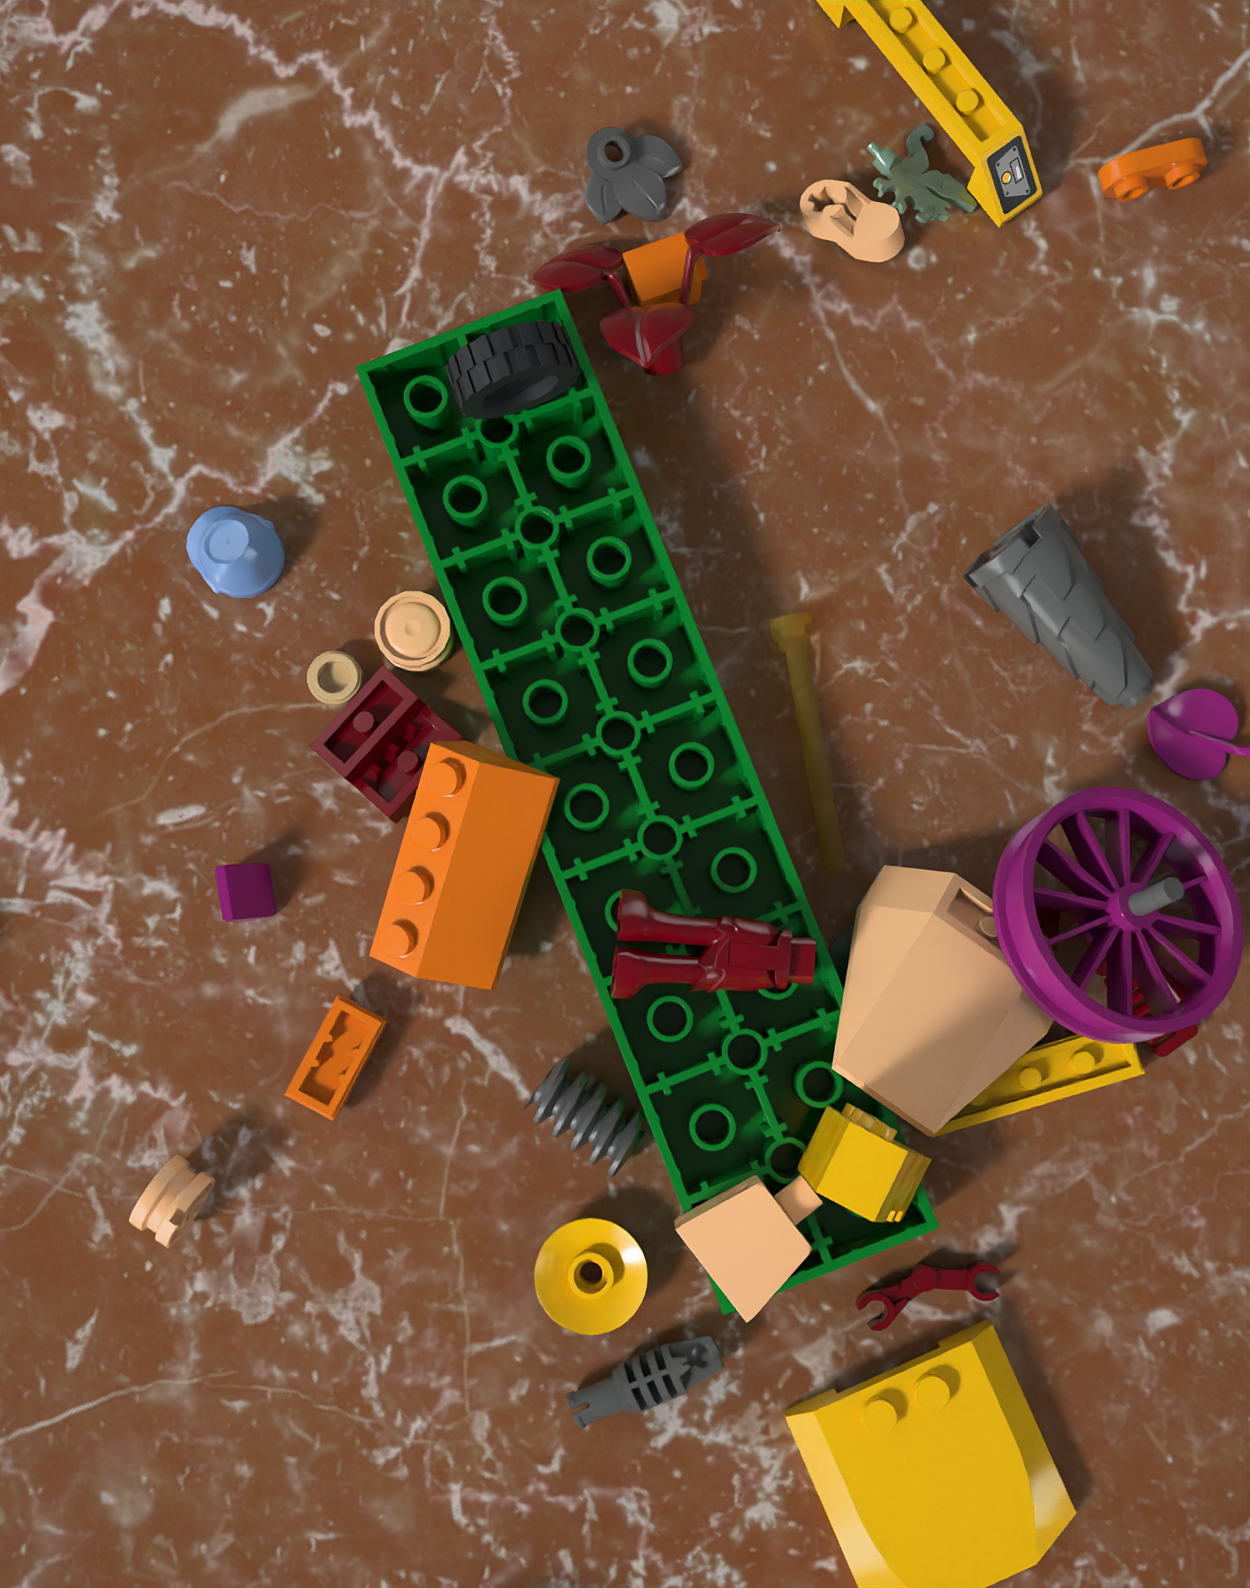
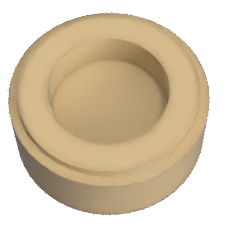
(335, 678)

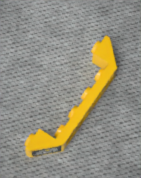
(955, 95)

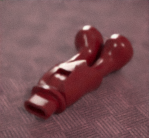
(736, 953)

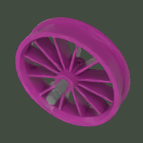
(1119, 915)

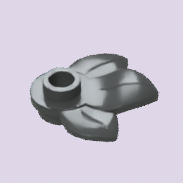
(633, 181)

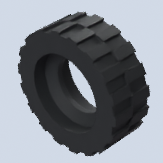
(512, 369)

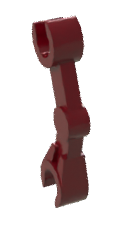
(924, 1279)

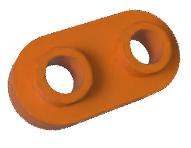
(1138, 171)

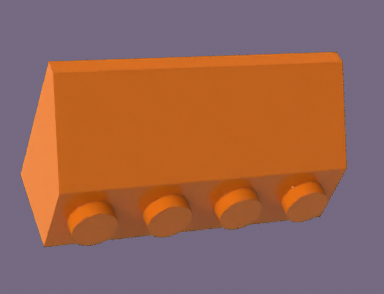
(463, 865)

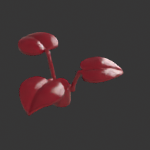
(652, 332)

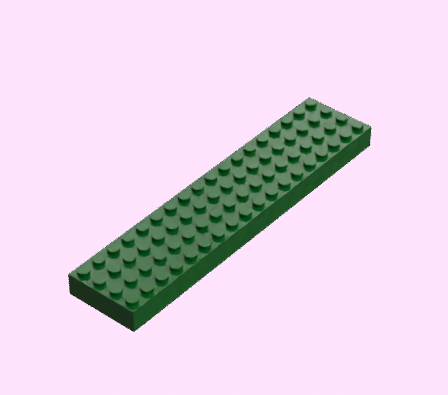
(614, 693)

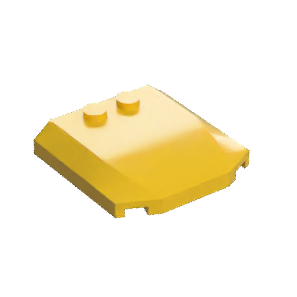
(935, 1469)

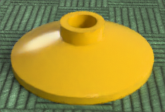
(583, 1304)

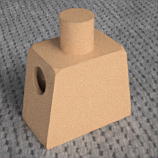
(750, 1239)

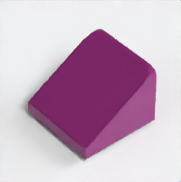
(245, 892)

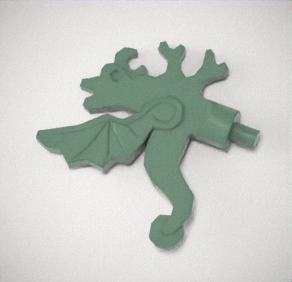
(927, 192)

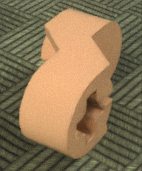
(846, 216)

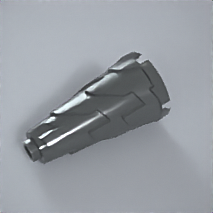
(1059, 602)

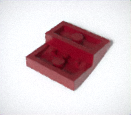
(383, 742)

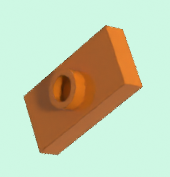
(336, 1057)

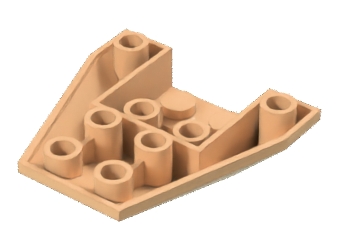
(930, 998)

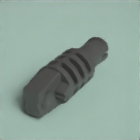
(648, 1380)

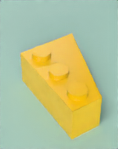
(862, 1165)

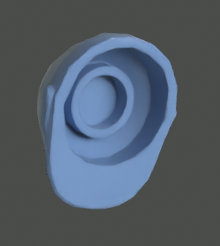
(236, 551)

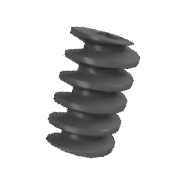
(587, 1116)

